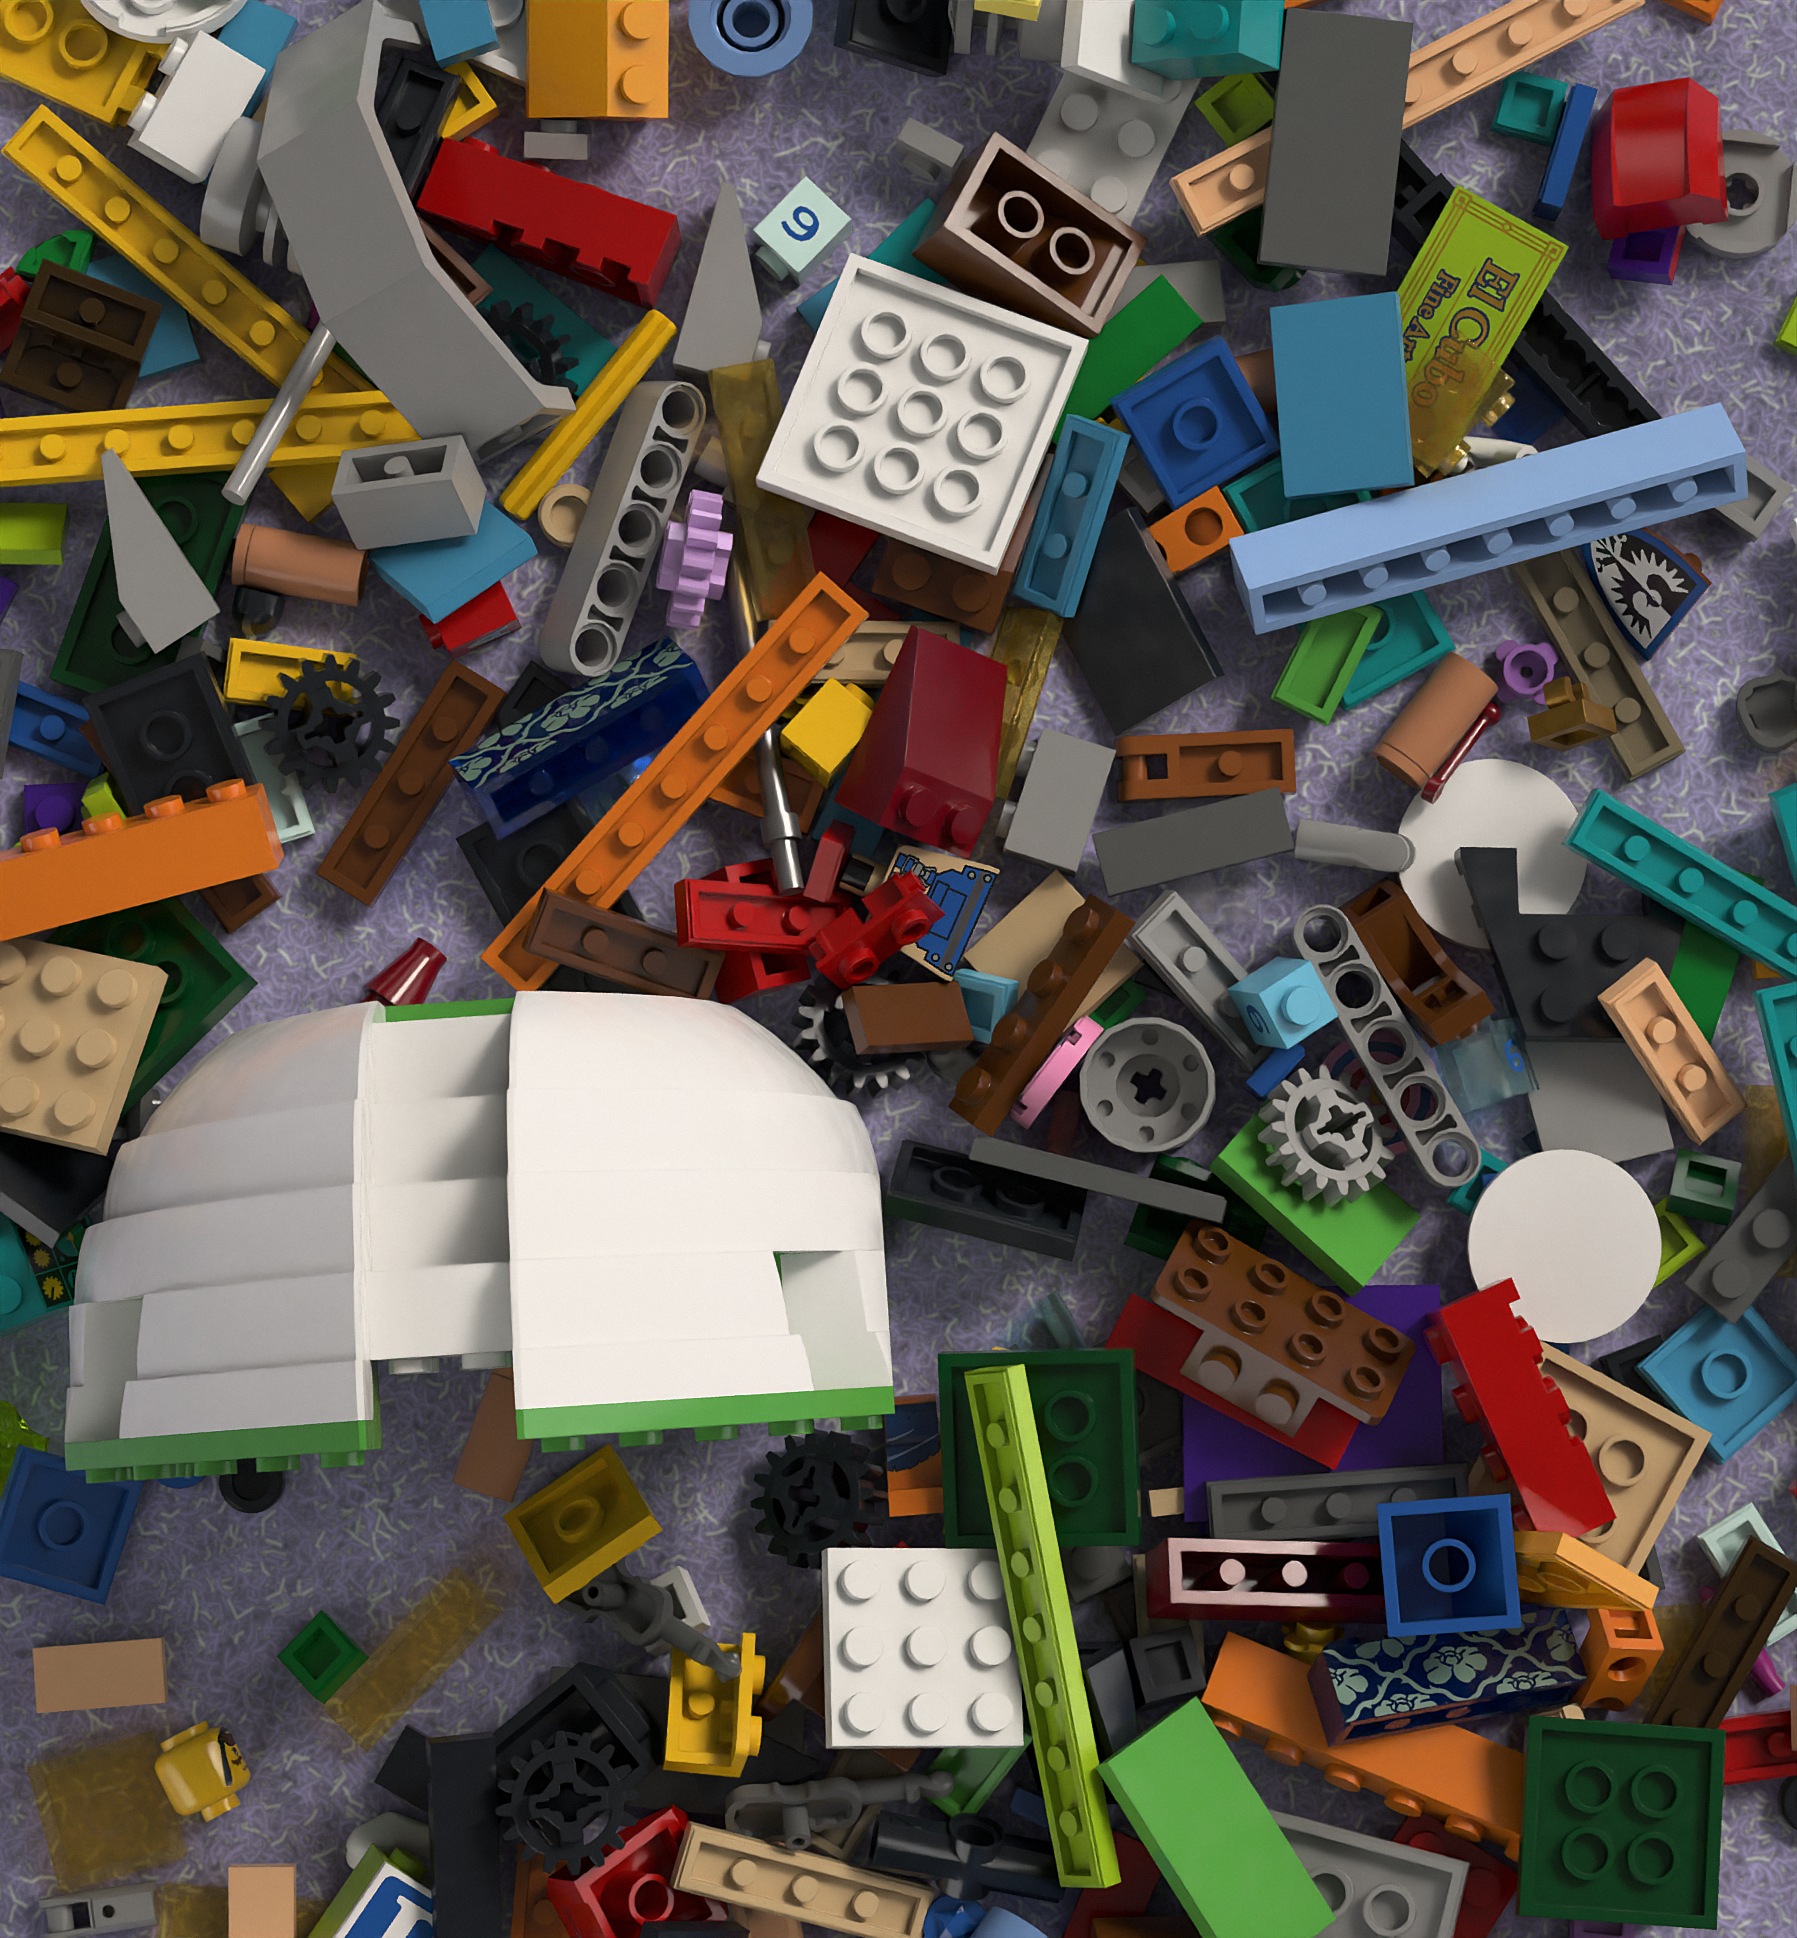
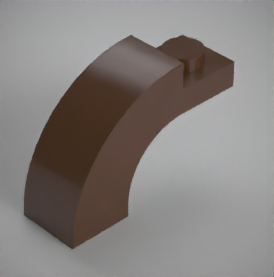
(1422, 979)

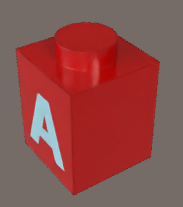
(474, 623)

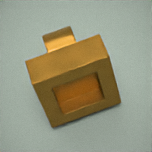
(1570, 717)

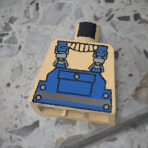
(951, 882)

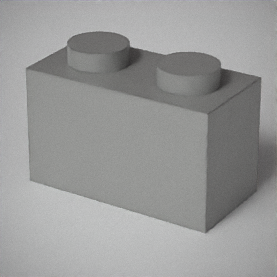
(409, 492)
(1057, 801)

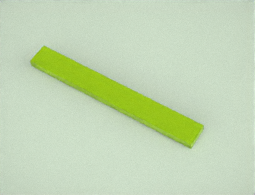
(1042, 1626)

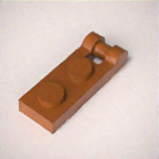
(1207, 765)

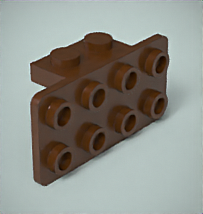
(1275, 1336)

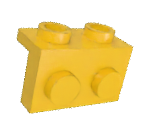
(711, 1720)

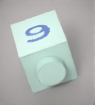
(800, 233)

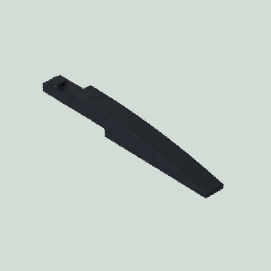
(1551, 342)

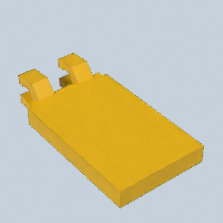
(75, 59)

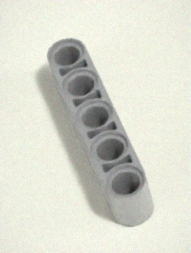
(646, 508)
(1413, 1066)

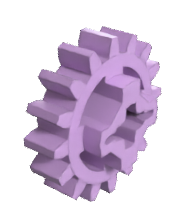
(694, 560)

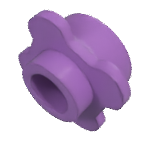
(1513, 658)

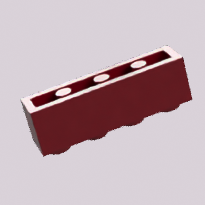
(1265, 1581)

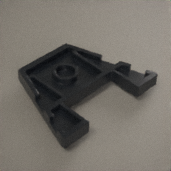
(1560, 962)

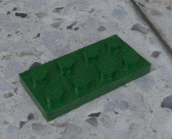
(204, 526)

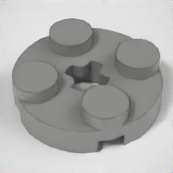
(1774, 211)

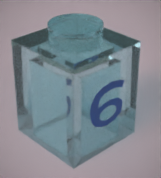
(1487, 1066)

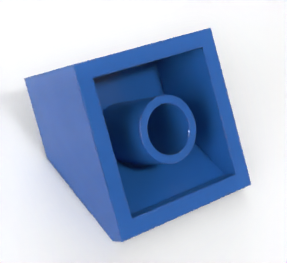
(1449, 1565)

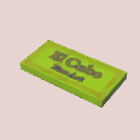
(1475, 276)

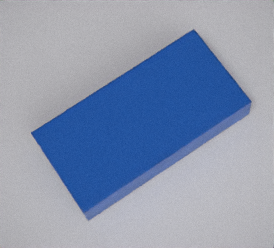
(1564, 152)

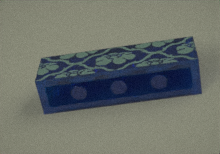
(580, 737)
(1444, 1677)

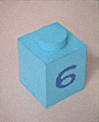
(1282, 1002)

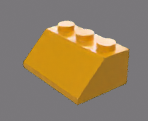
(597, 60)

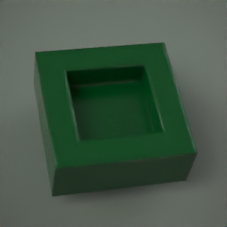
(1703, 1187)

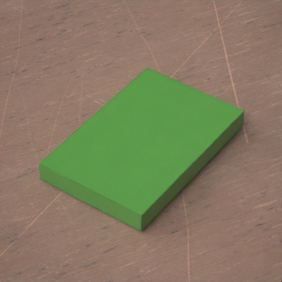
(1340, 1239)

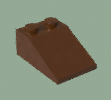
(1029, 240)
(951, 587)

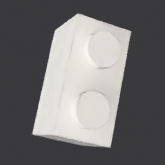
(194, 105)

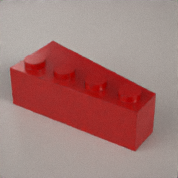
(552, 221)
(1517, 1412)

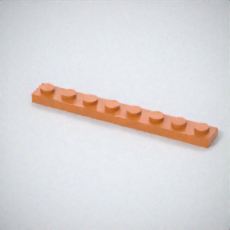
(689, 767)

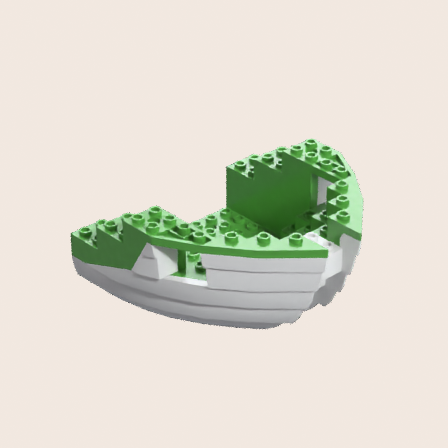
(555, 1176)

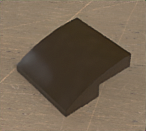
(79, 342)

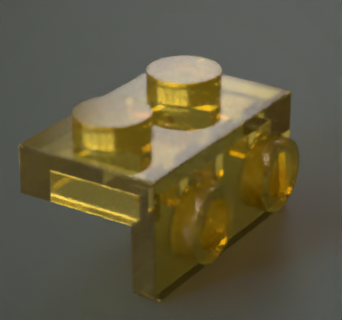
(1450, 398)

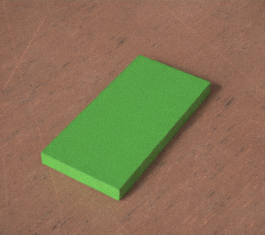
(1212, 1832)

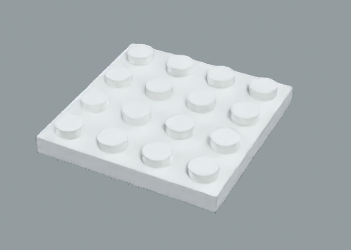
(922, 413)

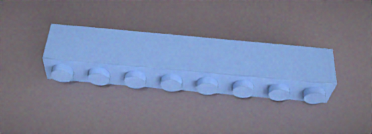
(1489, 518)

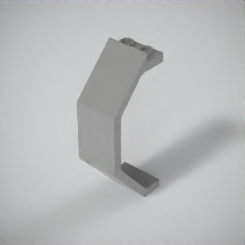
(369, 253)

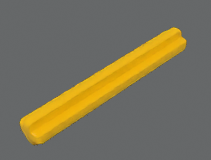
(592, 412)

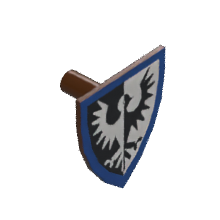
(1644, 585)

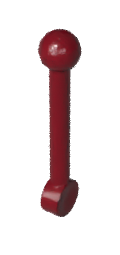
(1435, 785)

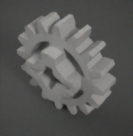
(1326, 1135)

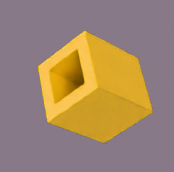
(828, 730)

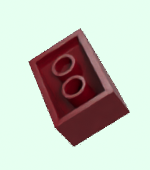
(931, 745)

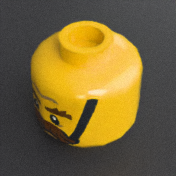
(202, 1771)

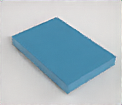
(1342, 396)

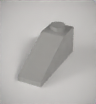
(723, 311)
(152, 574)

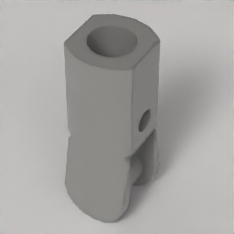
(1353, 846)
(109, 1910)

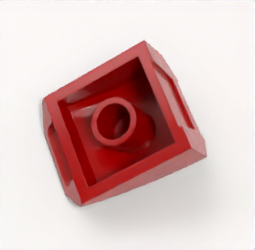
(1657, 159)
(631, 1884)

